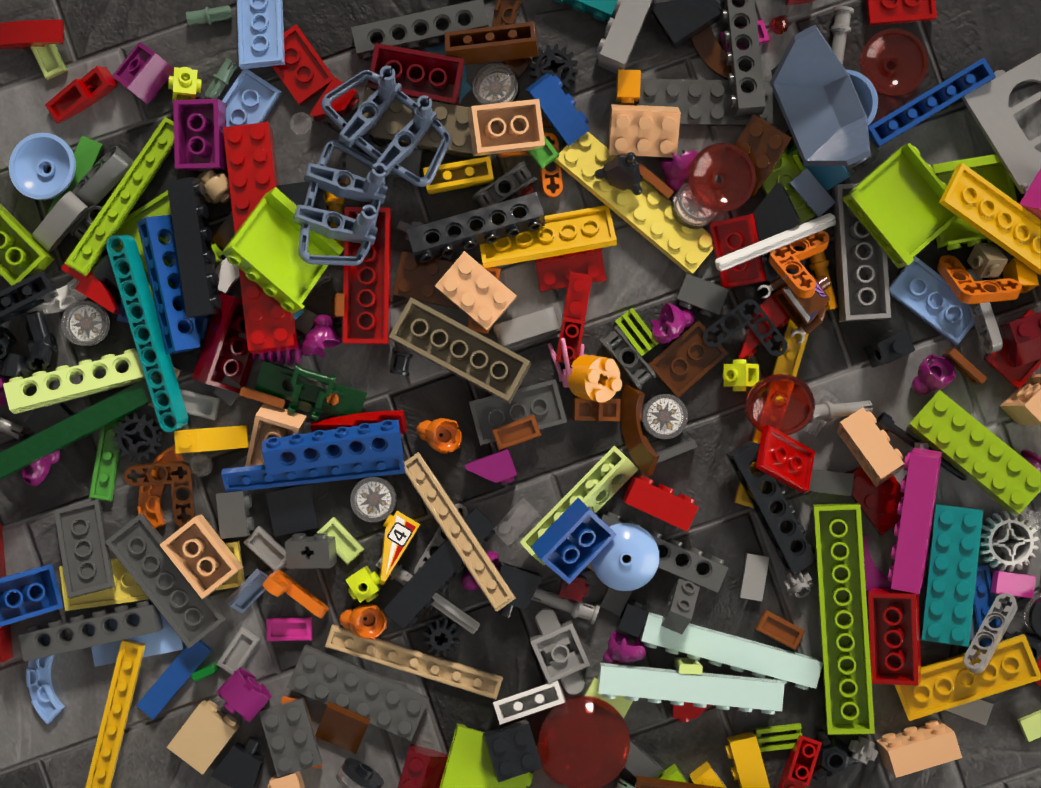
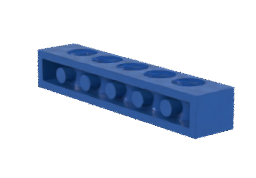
(930, 102)
(163, 294)
(323, 455)

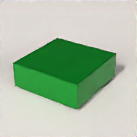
(205, 672)

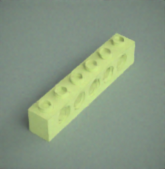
(16, 387)
(592, 489)

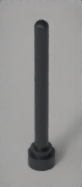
(886, 423)

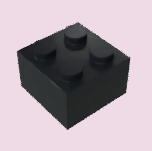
(512, 750)

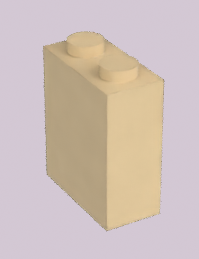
(203, 736)

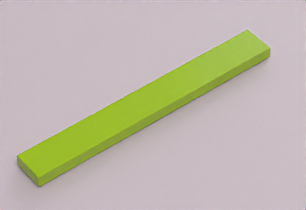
(123, 199)

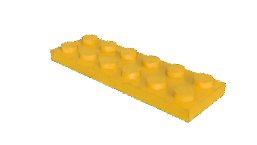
(994, 215)
(561, 235)
(951, 684)

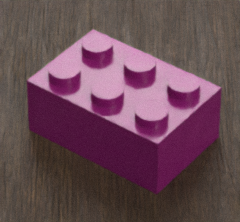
(199, 135)

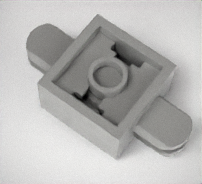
(559, 651)

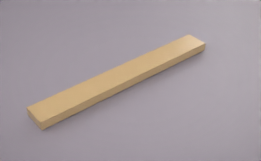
(458, 532)
(415, 662)

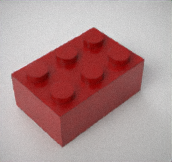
(660, 502)

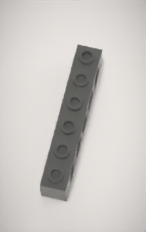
(410, 23)
(743, 103)
(710, 579)
(34, 647)

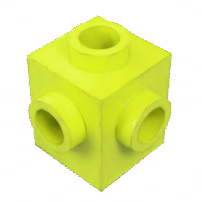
(184, 84)
(740, 375)
(365, 576)

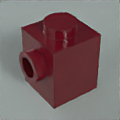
(575, 589)

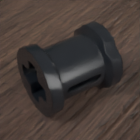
(401, 363)

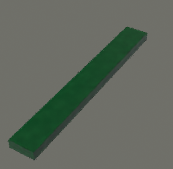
(74, 428)

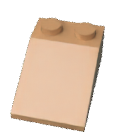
(269, 423)

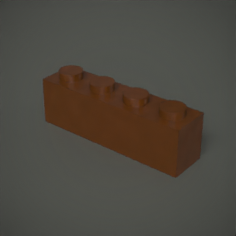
(493, 43)

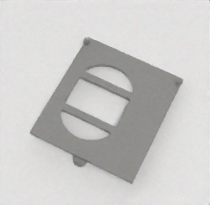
(996, 120)

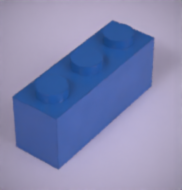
(559, 108)

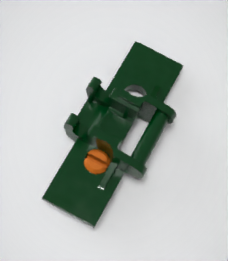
(308, 397)

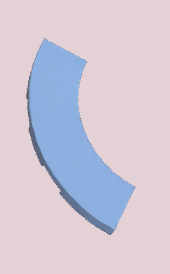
(41, 688)

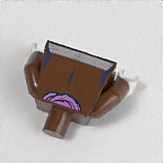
(803, 311)

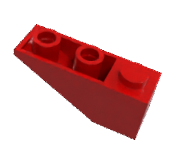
(776, 315)

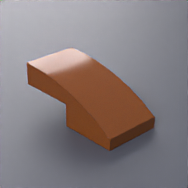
(595, 411)

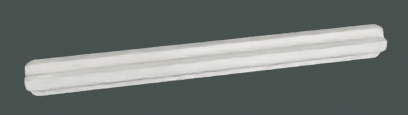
(775, 242)

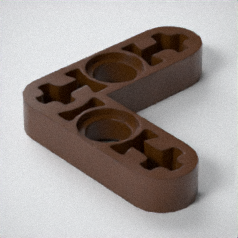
(176, 483)

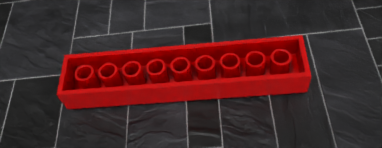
(252, 175)

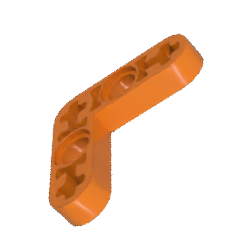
(544, 182)
(791, 261)
(973, 291)
(280, 582)

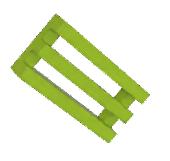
(625, 317)
(777, 746)

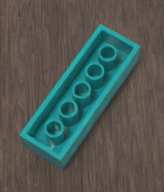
(951, 574)

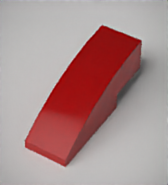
(81, 94)
(95, 290)

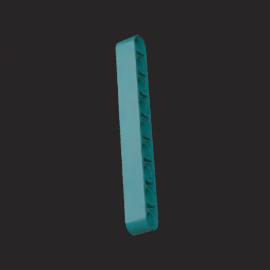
(139, 325)

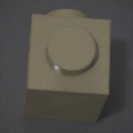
(987, 260)

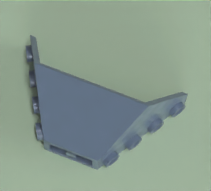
(820, 103)

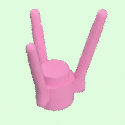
(563, 376)

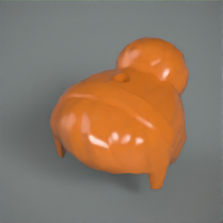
(430, 431)
(366, 629)

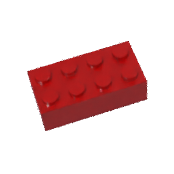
(894, 637)

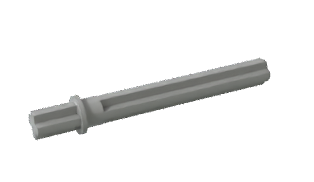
(439, 603)

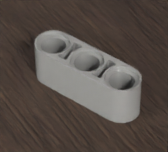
(59, 221)
(526, 327)

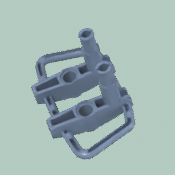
(377, 105)
(368, 189)

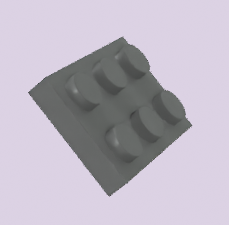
(290, 737)

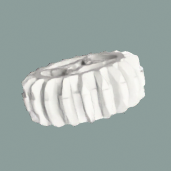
(1010, 559)

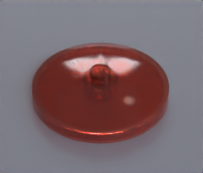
(584, 742)

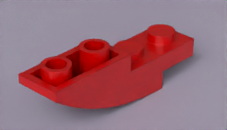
(574, 315)
(800, 763)

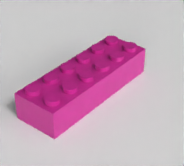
(916, 520)

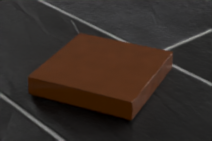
(342, 727)

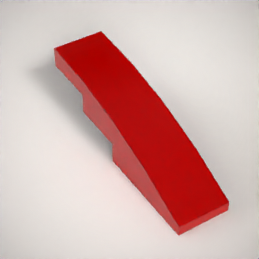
(31, 33)
(360, 418)

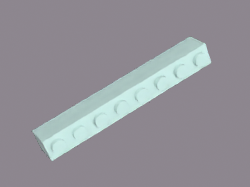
(733, 651)
(703, 689)

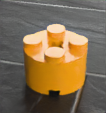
(594, 378)

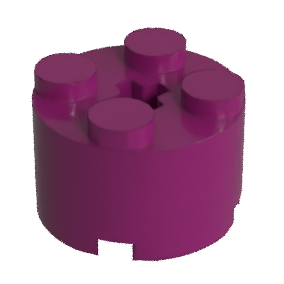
(244, 694)

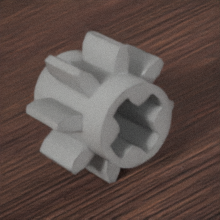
(799, 584)
(863, 750)

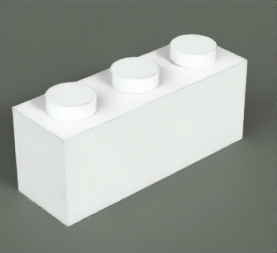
(529, 702)

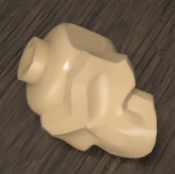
(216, 187)

